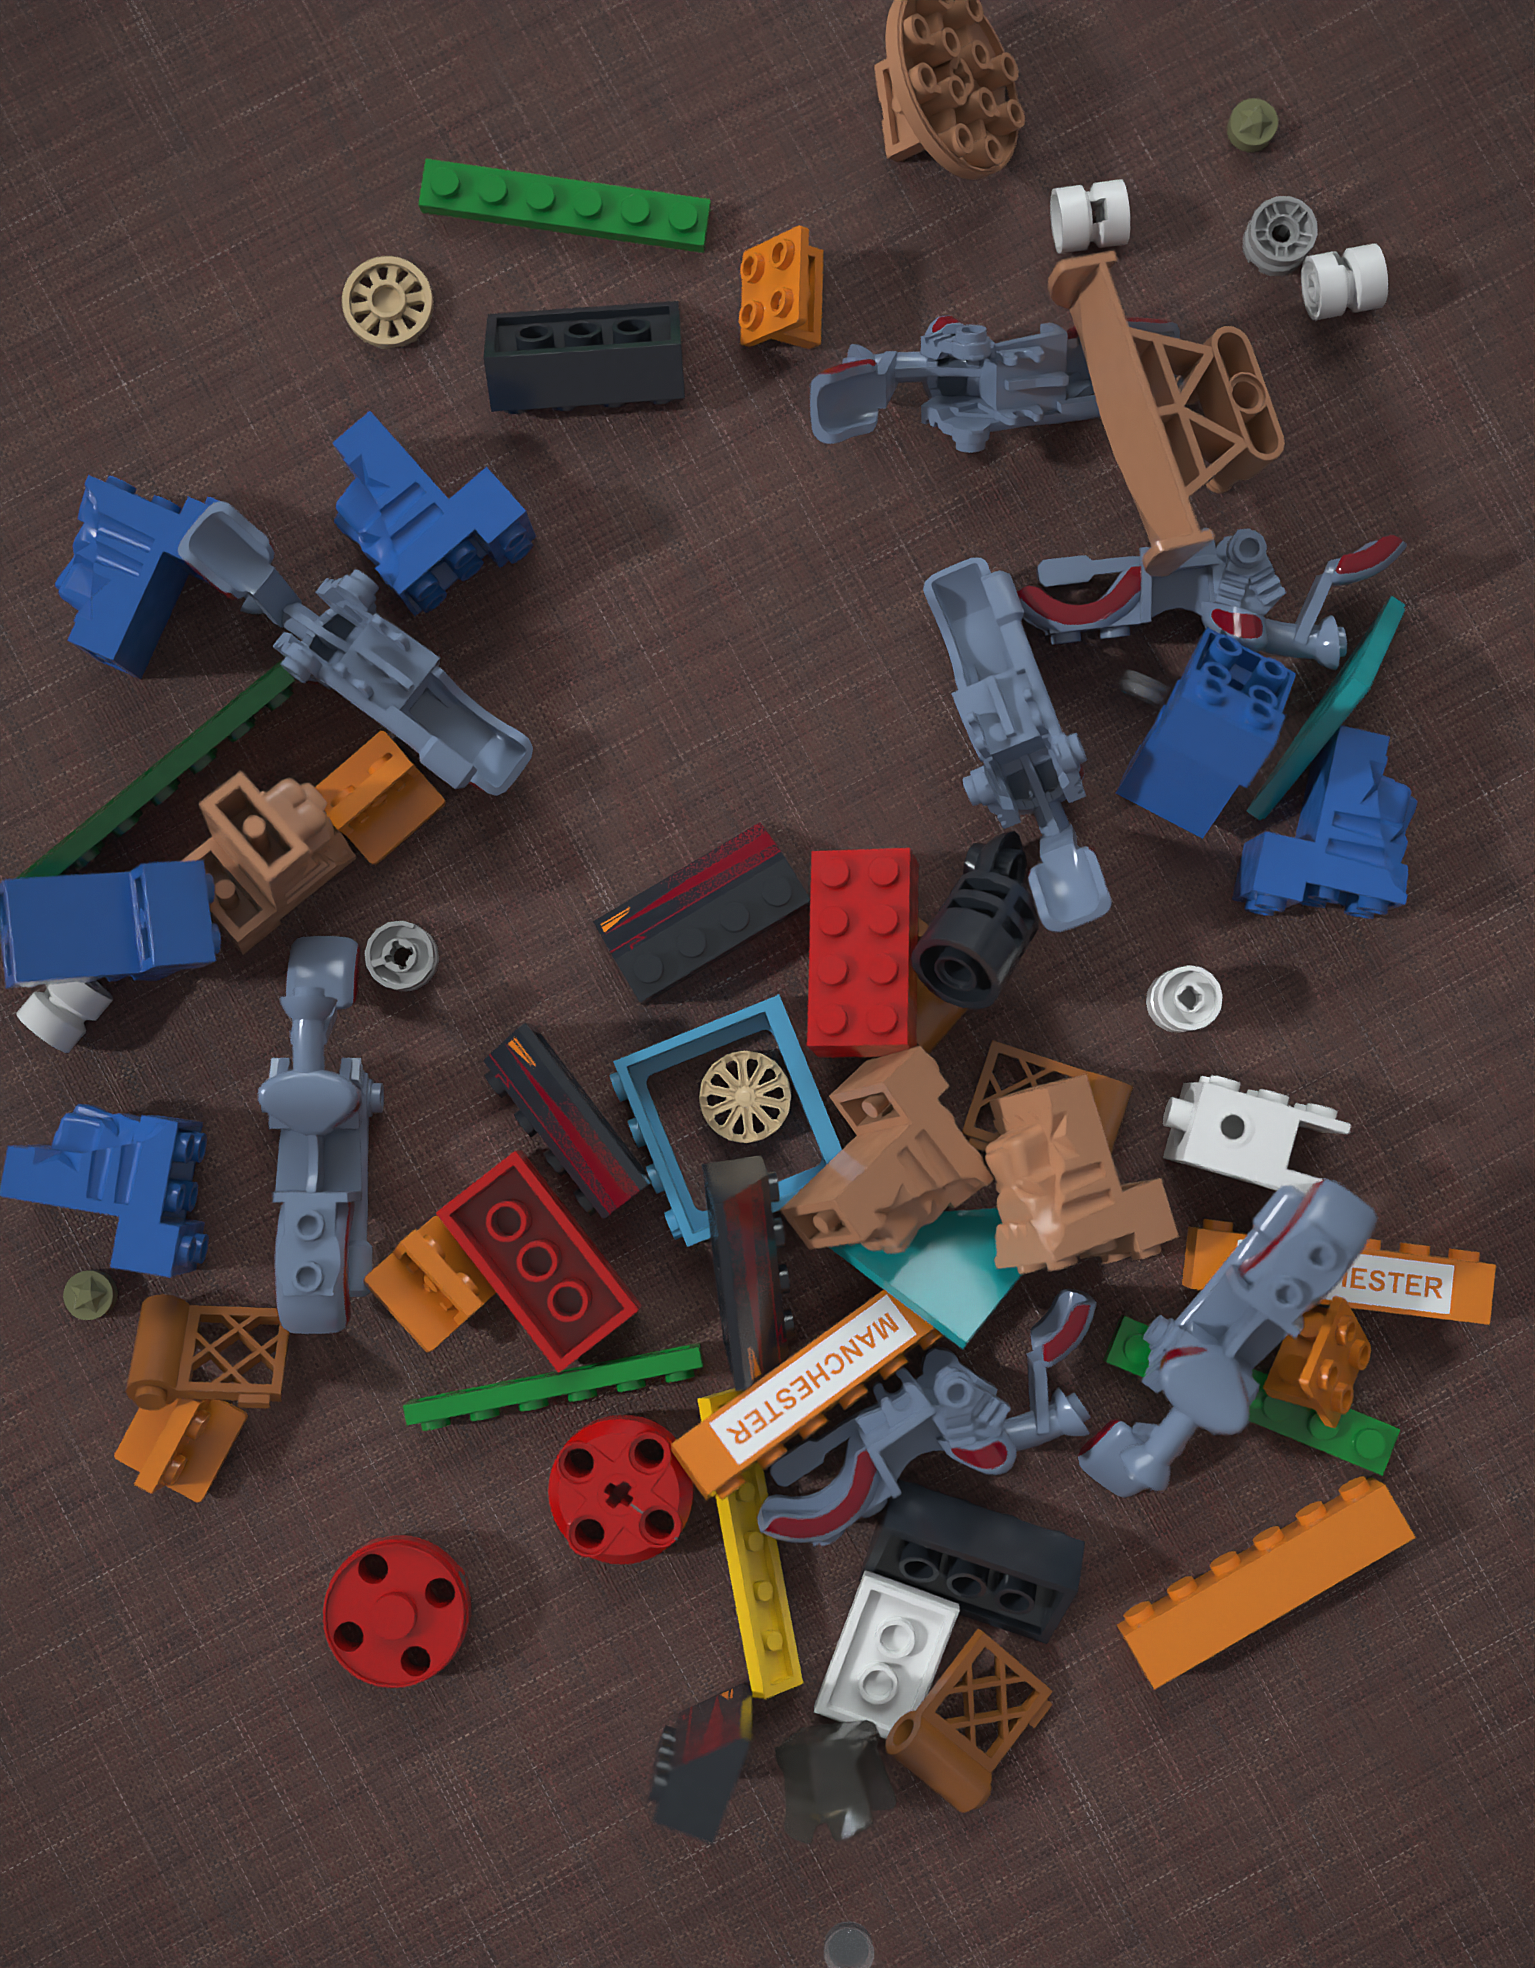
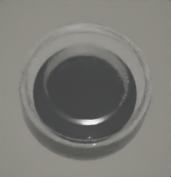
(1143, 687)
(848, 1946)

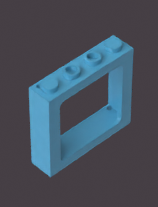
(647, 1129)

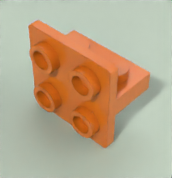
(782, 291)
(379, 797)
(429, 1284)
(1321, 1362)
(181, 1445)

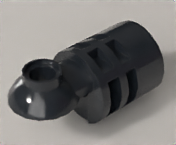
(980, 927)

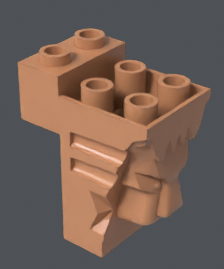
(266, 854)
(899, 1165)
(1062, 1185)

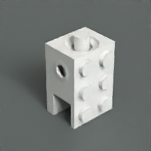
(1242, 1132)

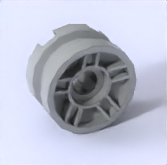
(1290, 219)
(419, 966)

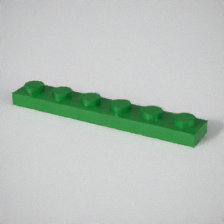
(564, 205)
(533, 1391)
(1355, 1439)

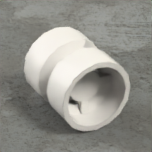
(1073, 216)
(1349, 281)
(1184, 999)
(61, 1012)

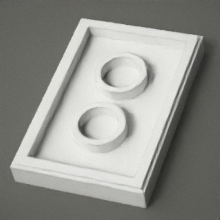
(886, 1653)

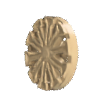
(387, 302)
(745, 1096)

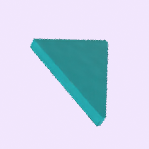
(1333, 708)
(944, 1272)

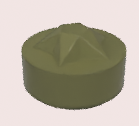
(1252, 125)
(90, 1294)

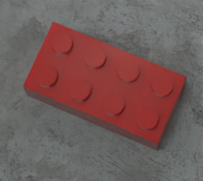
(862, 952)
(539, 1260)

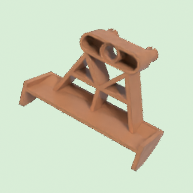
(1144, 411)

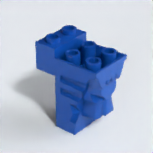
(410, 525)
(126, 572)
(1209, 734)
(1344, 841)
(108, 925)
(124, 1170)

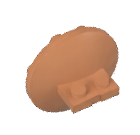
(948, 87)

